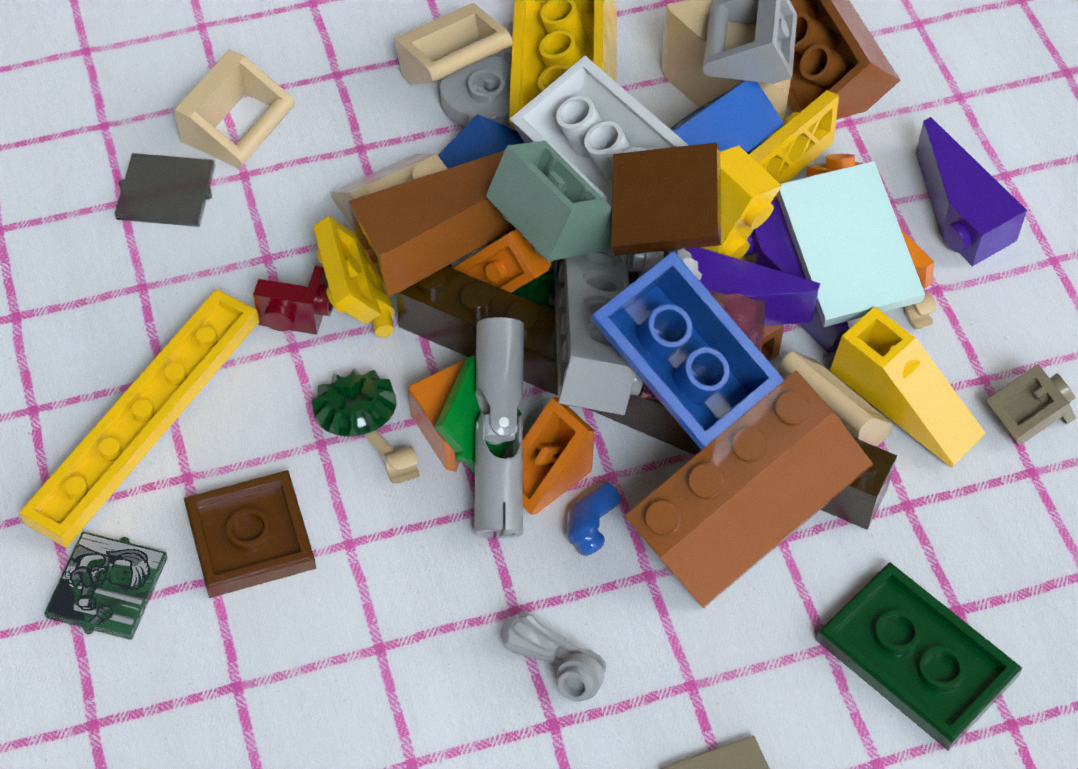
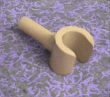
(400, 463)

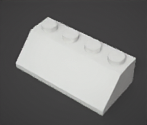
(589, 120)

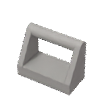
(764, 60)

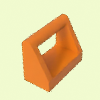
(506, 263)

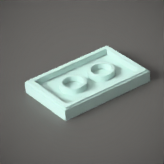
(850, 243)

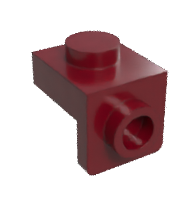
(293, 306)

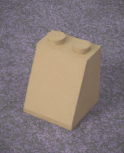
(684, 55)

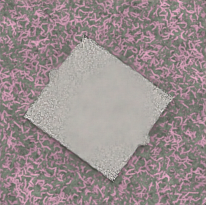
(165, 190)

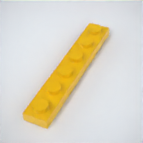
(139, 419)

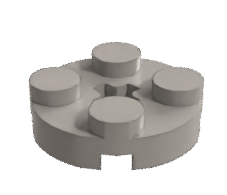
(461, 91)

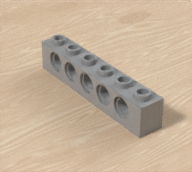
(587, 364)

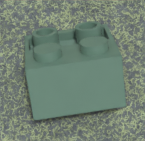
(550, 202)

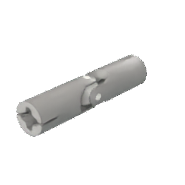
(499, 393)

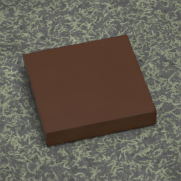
(666, 199)
(249, 533)

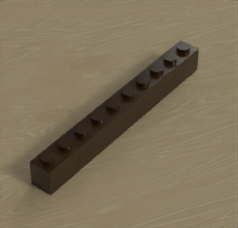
(451, 303)

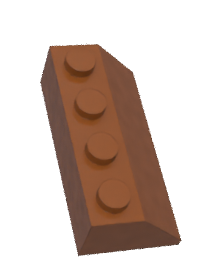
(837, 56)
(749, 489)

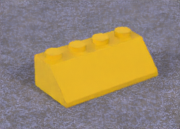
(554, 37)

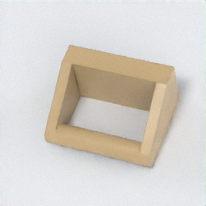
(449, 44)
(214, 99)
(852, 410)

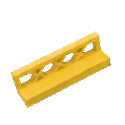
(800, 139)

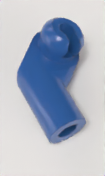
(585, 517)

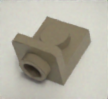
(1032, 403)

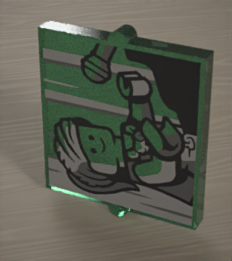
(106, 585)

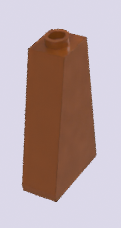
(427, 222)

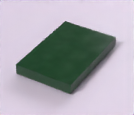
(919, 655)

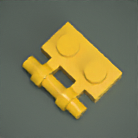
(351, 279)

